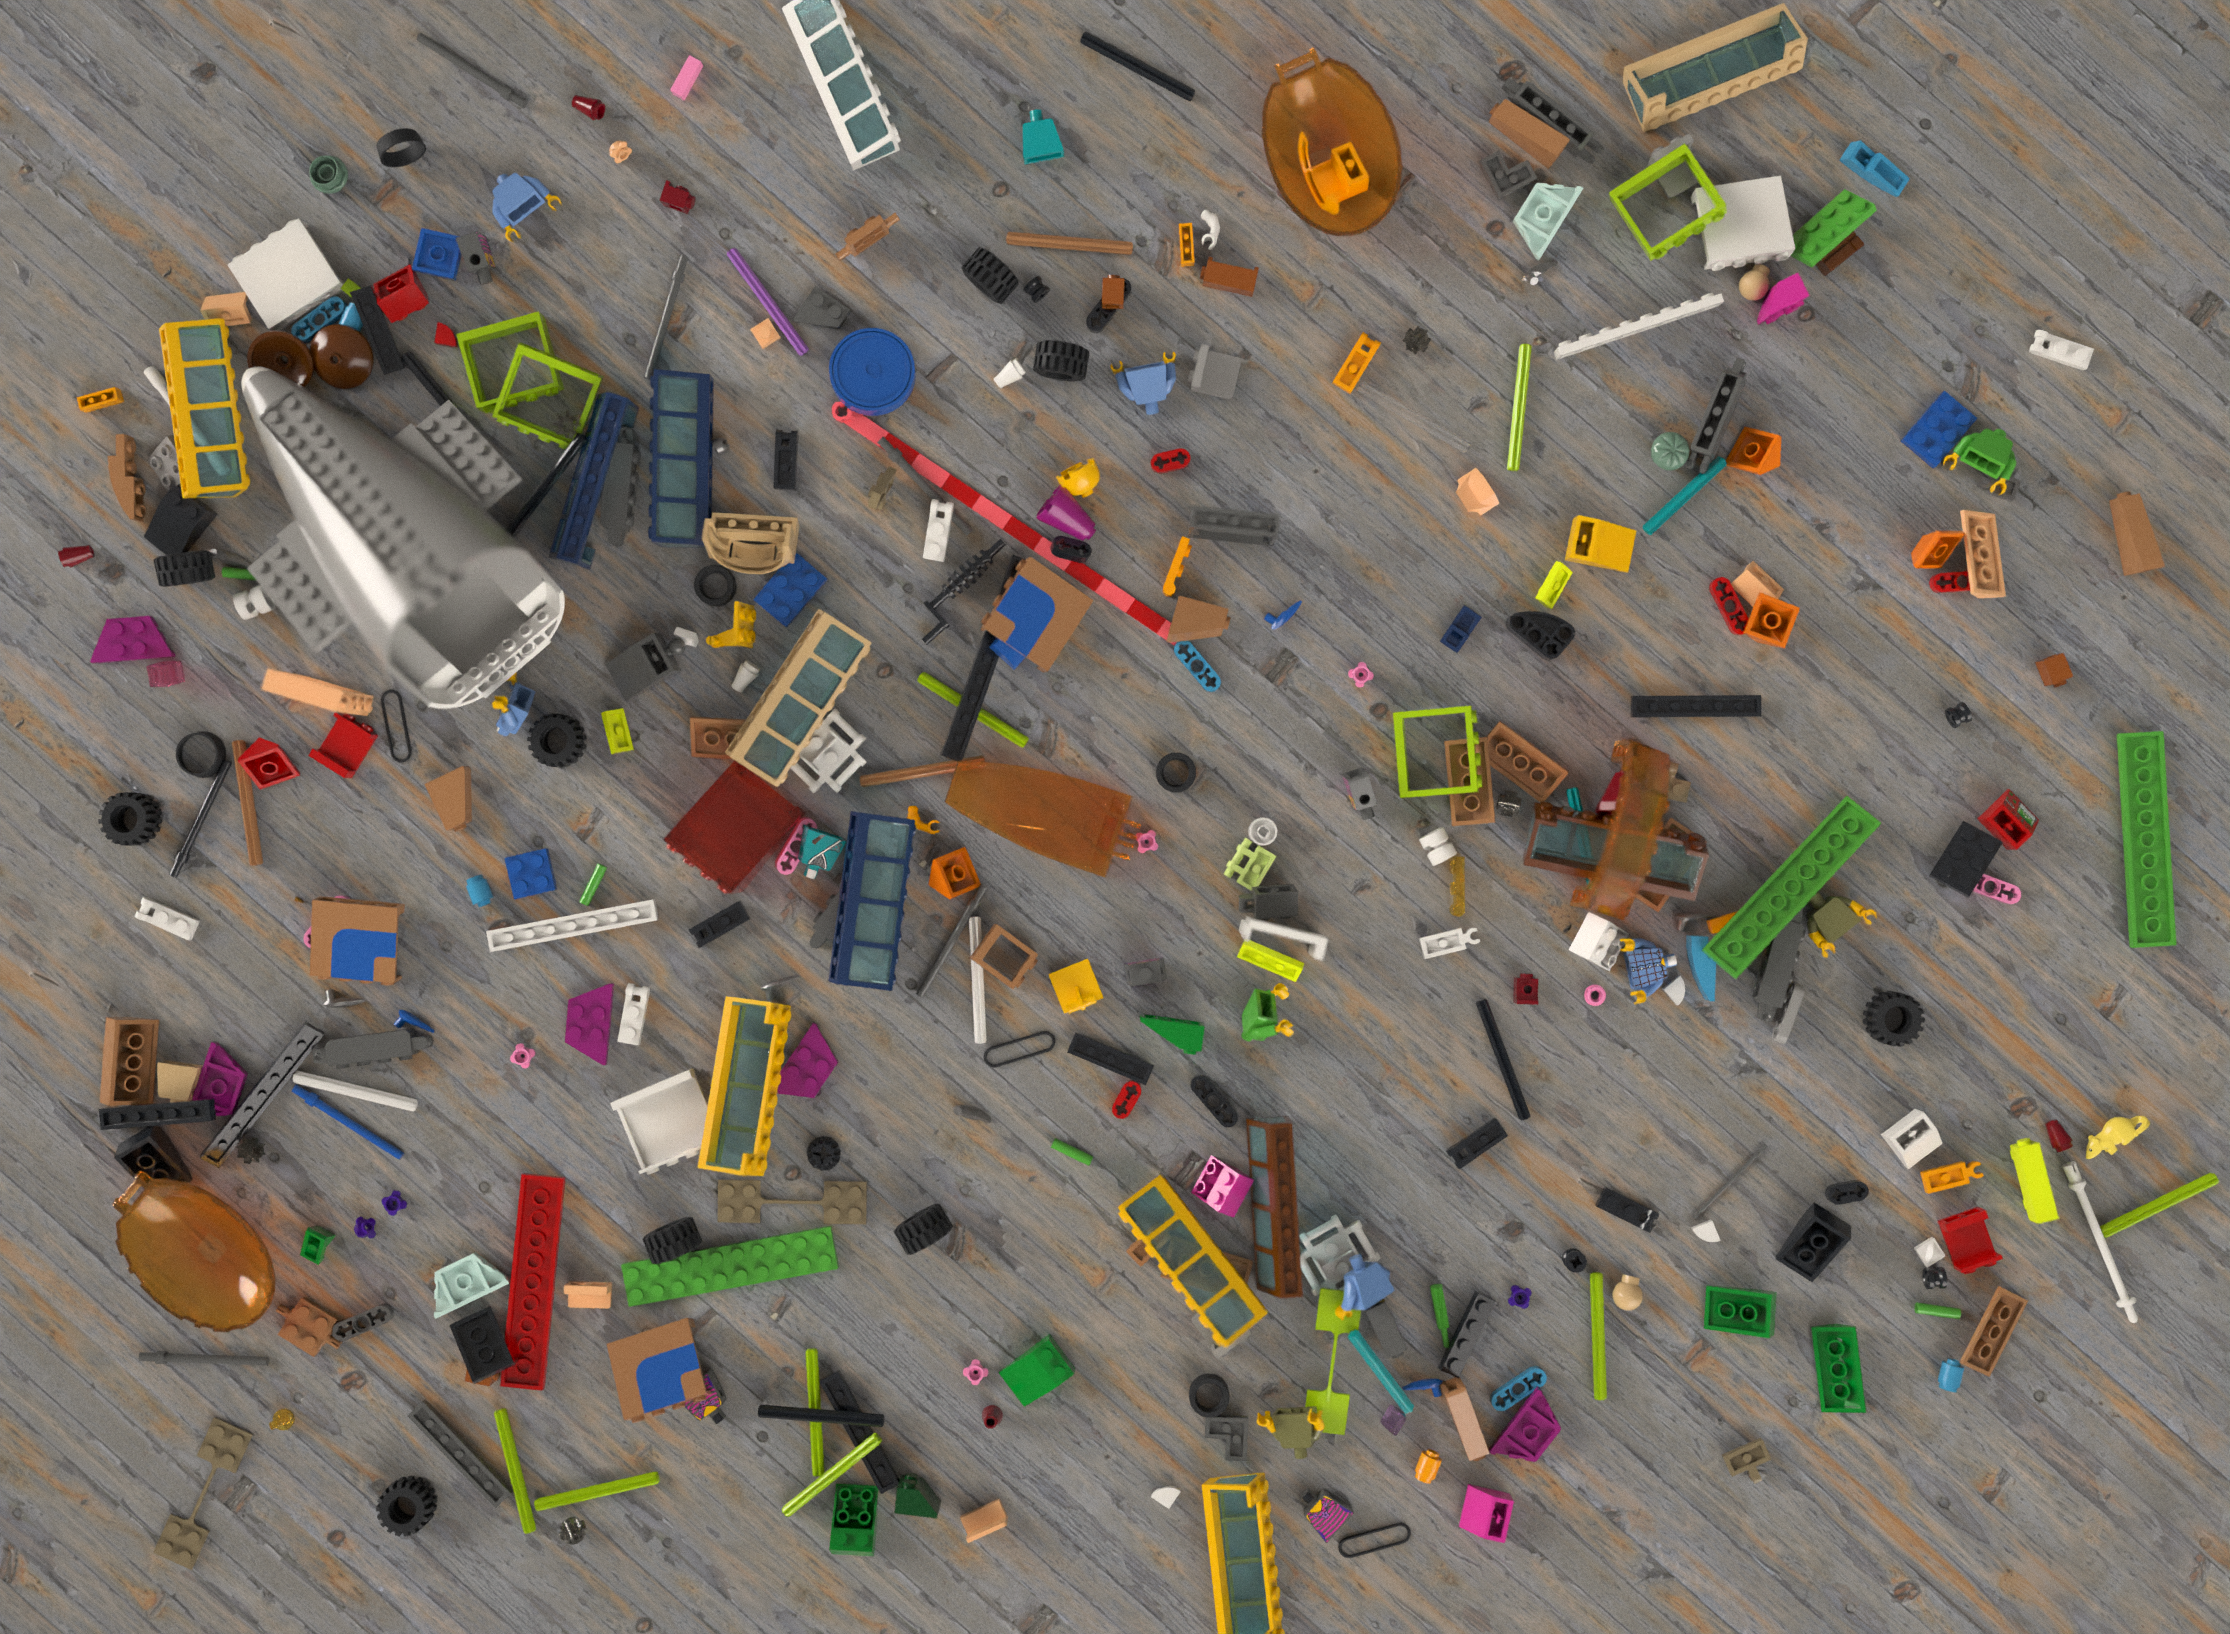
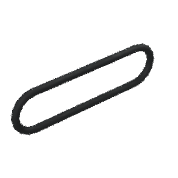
(404, 724)
(1022, 1057)
(1378, 1548)

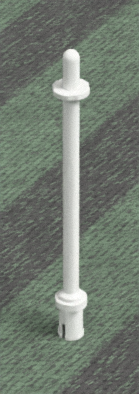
(2078, 1184)

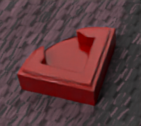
(445, 336)

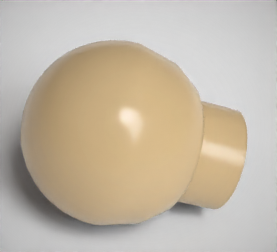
(1755, 283)
(1627, 1293)

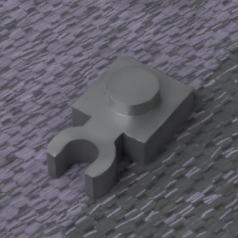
(2010, 493)

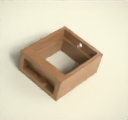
(987, 943)

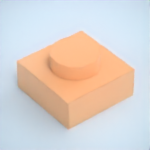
(765, 333)

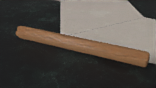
(1069, 243)
(913, 772)
(247, 806)

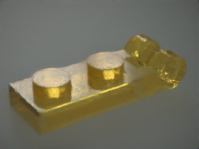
(1457, 887)

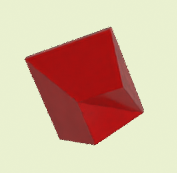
(267, 764)

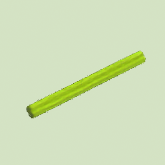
(1519, 407)
(984, 716)
(2159, 1204)
(1598, 1336)
(815, 1403)
(515, 1471)
(831, 1474)
(596, 1491)

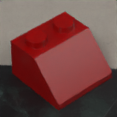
(400, 294)

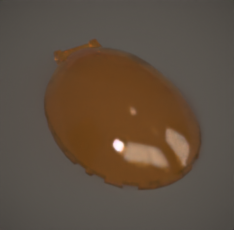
(1331, 109)
(195, 1254)

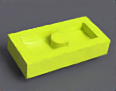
(1553, 585)
(617, 731)

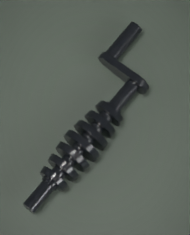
(948, 591)

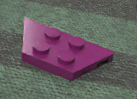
(130, 640)
(590, 1023)
(808, 1066)
(220, 1080)
(1529, 1430)

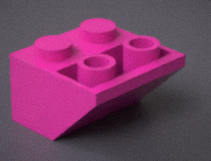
(1783, 299)
(1222, 1186)
(1486, 1513)

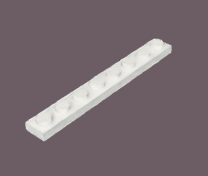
(1645, 323)
(572, 925)

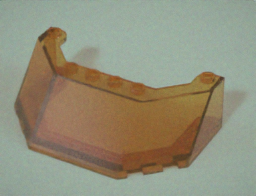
(1631, 831)

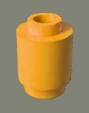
(1428, 1466)

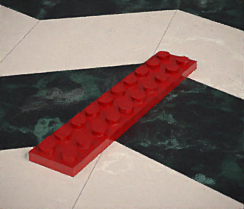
(533, 1280)

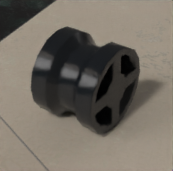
(1036, 289)
(1958, 715)
(1572, 1256)
(1934, 1278)

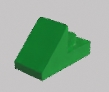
(315, 1243)

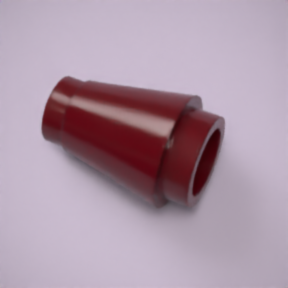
(590, 107)
(75, 555)
(2058, 1136)
(992, 1412)

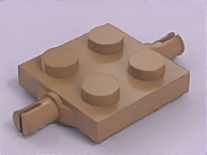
(862, 238)
(308, 1326)

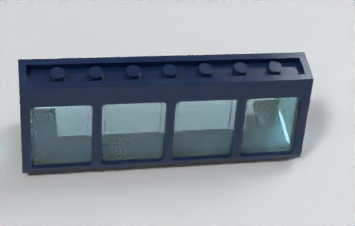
(681, 457)
(589, 477)
(871, 901)

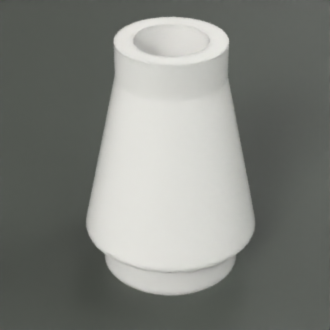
(1010, 373)
(746, 674)

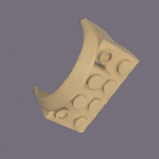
(751, 558)

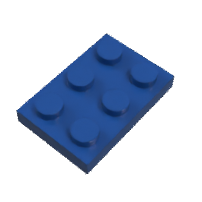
(1938, 429)
(790, 590)

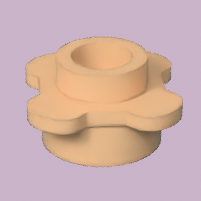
(620, 151)

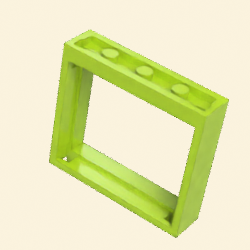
(1652, 173)
(498, 330)
(526, 426)
(1401, 751)

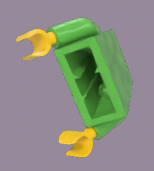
(1988, 453)
(1260, 1015)

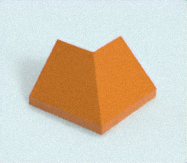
(1755, 451)
(1935, 548)
(1771, 621)
(953, 874)

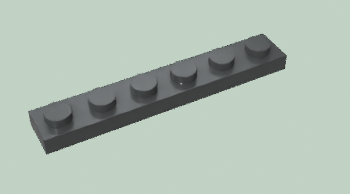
(460, 1453)

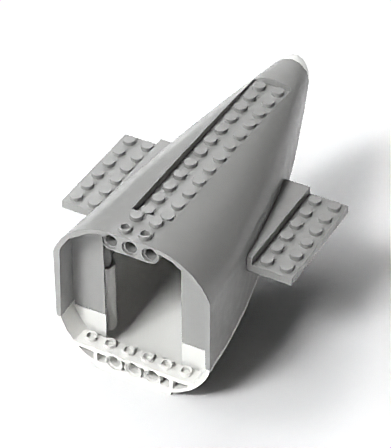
(400, 544)

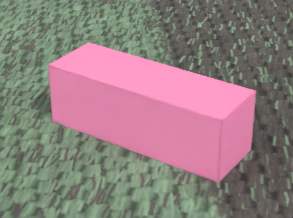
(686, 77)

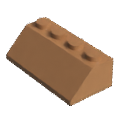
(129, 1061)

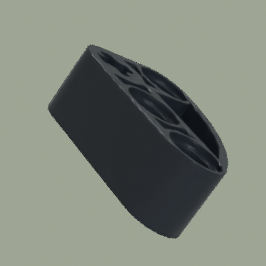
(1547, 628)

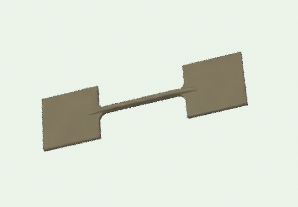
(842, 1201)
(182, 1537)

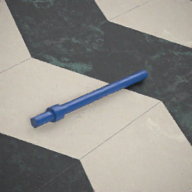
(313, 1100)

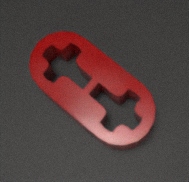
(1169, 455)
(1130, 1102)

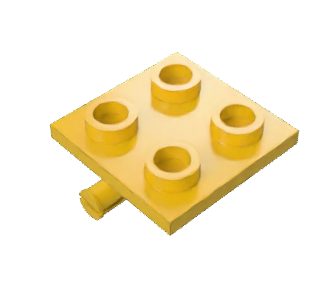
(743, 629)
(1076, 986)

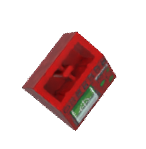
(2009, 821)

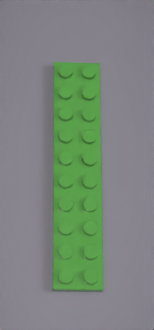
(2146, 839)
(1791, 887)
(731, 1266)

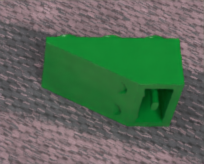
(854, 1520)

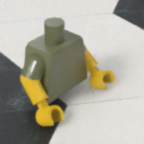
(1833, 918)
(1294, 1427)

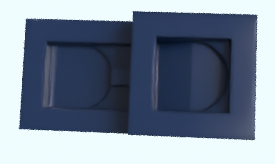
(1460, 629)

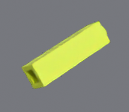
(2033, 1181)

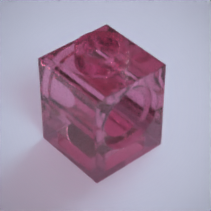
(165, 673)

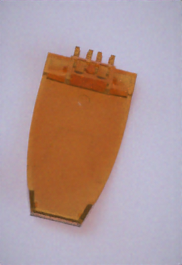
(1045, 812)

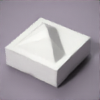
(689, 637)
(1929, 1252)

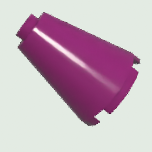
(1066, 515)

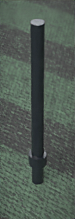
(183, 855)

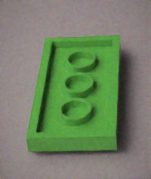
(1830, 227)

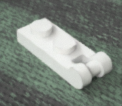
(2061, 350)
(938, 531)
(167, 918)
(633, 1014)

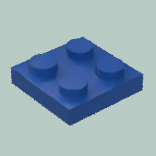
(437, 254)
(530, 873)

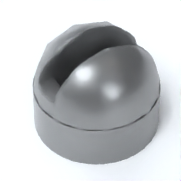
(719, 446)

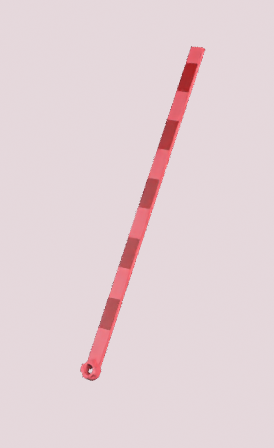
(1007, 522)

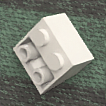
(1598, 941)
(1912, 1138)

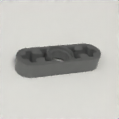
(359, 1330)

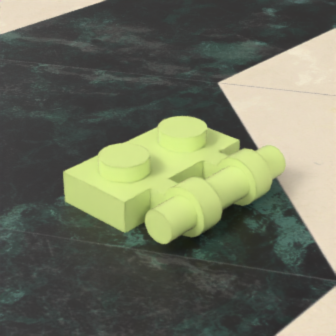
(1256, 867)

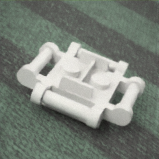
(829, 752)
(1333, 1253)

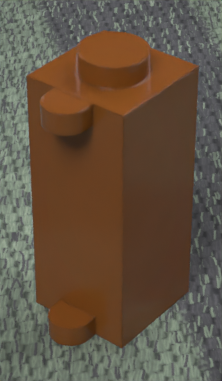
(1229, 277)

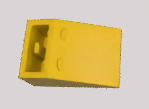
(1600, 544)

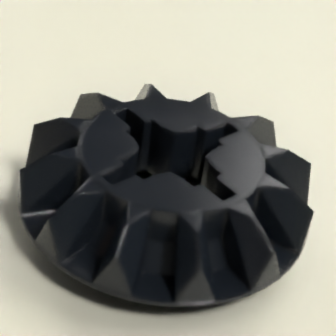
(831, 1147)

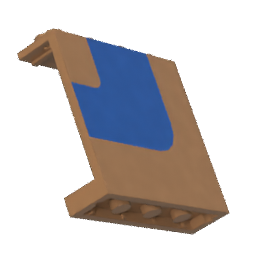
(1036, 613)
(354, 940)
(657, 1370)

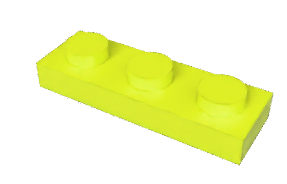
(1270, 960)

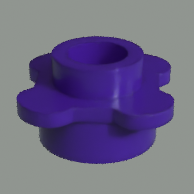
(390, 1207)
(360, 1229)
(1524, 1301)

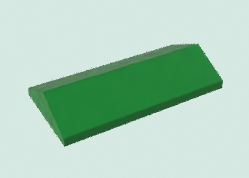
(1838, 1368)

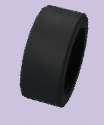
(706, 571)
(1176, 788)
(1218, 1409)

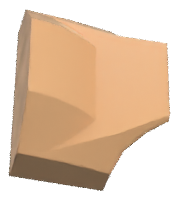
(1476, 492)

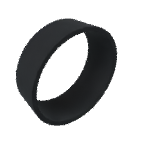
(402, 157)
(220, 754)

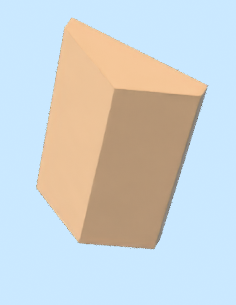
(1983, 554)

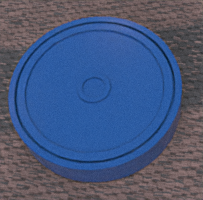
(872, 371)

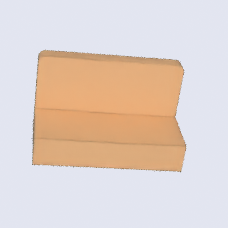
(228, 307)
(1756, 581)
(588, 1294)
(984, 1520)

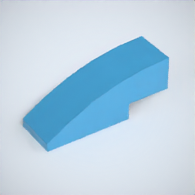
(1874, 168)
(1701, 966)

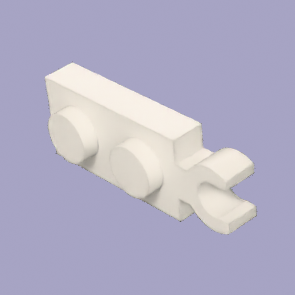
(1446, 942)

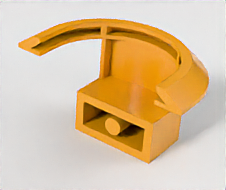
(1335, 178)

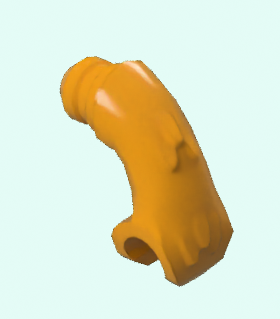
(926, 827)

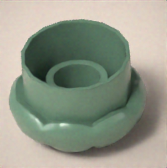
(328, 174)
(1670, 451)

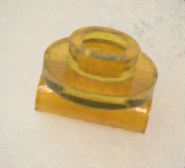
(282, 1420)

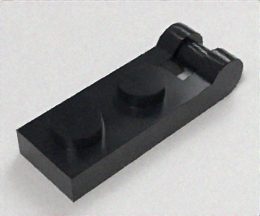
(785, 460)
(720, 923)
(1477, 1142)
(1626, 1209)

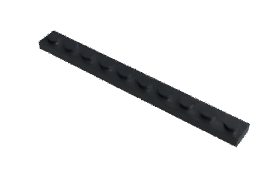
(975, 687)

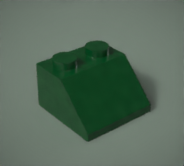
(916, 1497)

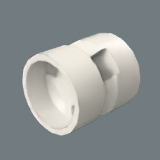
(251, 603)
(1262, 831)
(1438, 846)

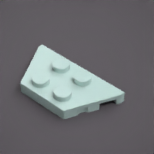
(1544, 214)
(465, 1282)

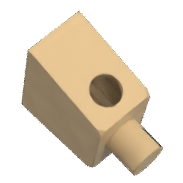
(177, 1080)

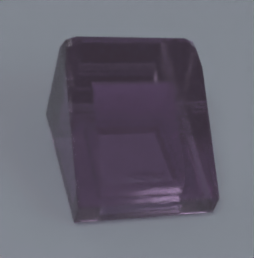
(1393, 1419)

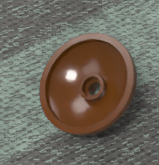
(268, 351)
(353, 356)

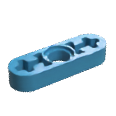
(310, 318)
(1211, 674)
(1517, 1397)

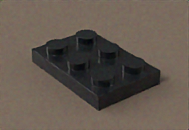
(1965, 859)
(482, 1345)

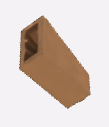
(1197, 620)
(453, 798)

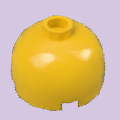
(1080, 478)

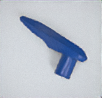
(1284, 616)
(408, 1017)
(1426, 1384)

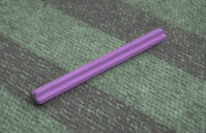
(767, 301)

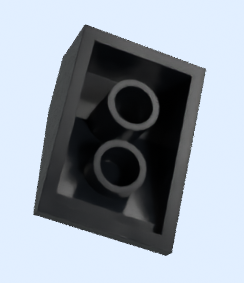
(178, 522)
(153, 1154)
(1814, 1242)

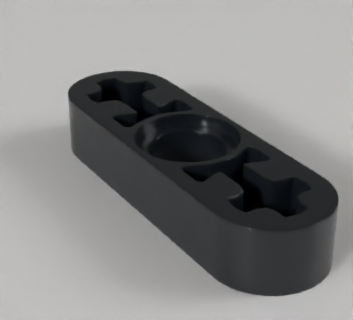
(1094, 314)
(1229, 1109)

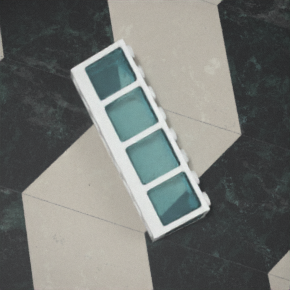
(843, 80)

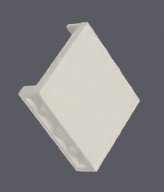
(1753, 227)
(286, 275)
(1317, 941)
(664, 1120)

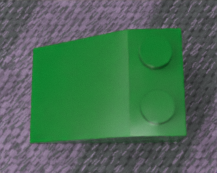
(1180, 1032)
(1740, 1311)
(1038, 1371)

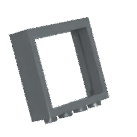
(1233, 525)

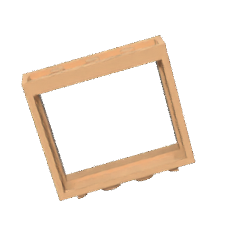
(317, 692)

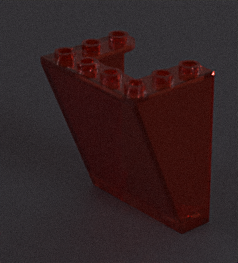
(733, 829)

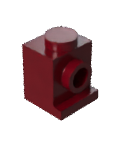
(677, 198)
(1519, 995)

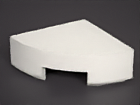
(1675, 990)
(1706, 1231)
(1166, 1495)

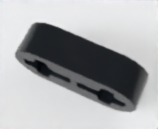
(1070, 549)
(1846, 1187)

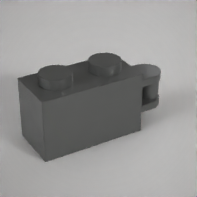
(1270, 902)

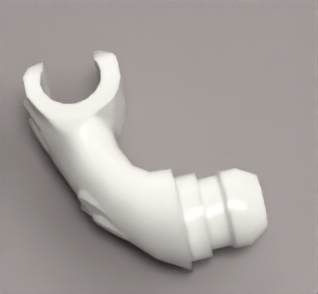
(1213, 222)

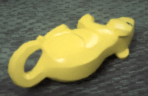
(2114, 1132)

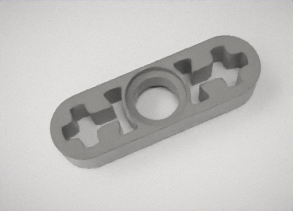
(1788, 1013)

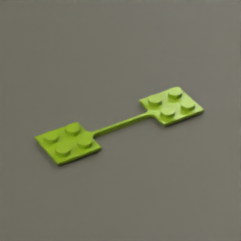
(1333, 1404)

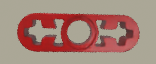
(1946, 577)
(1720, 603)

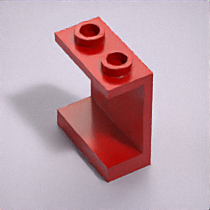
(345, 745)
(1969, 1240)

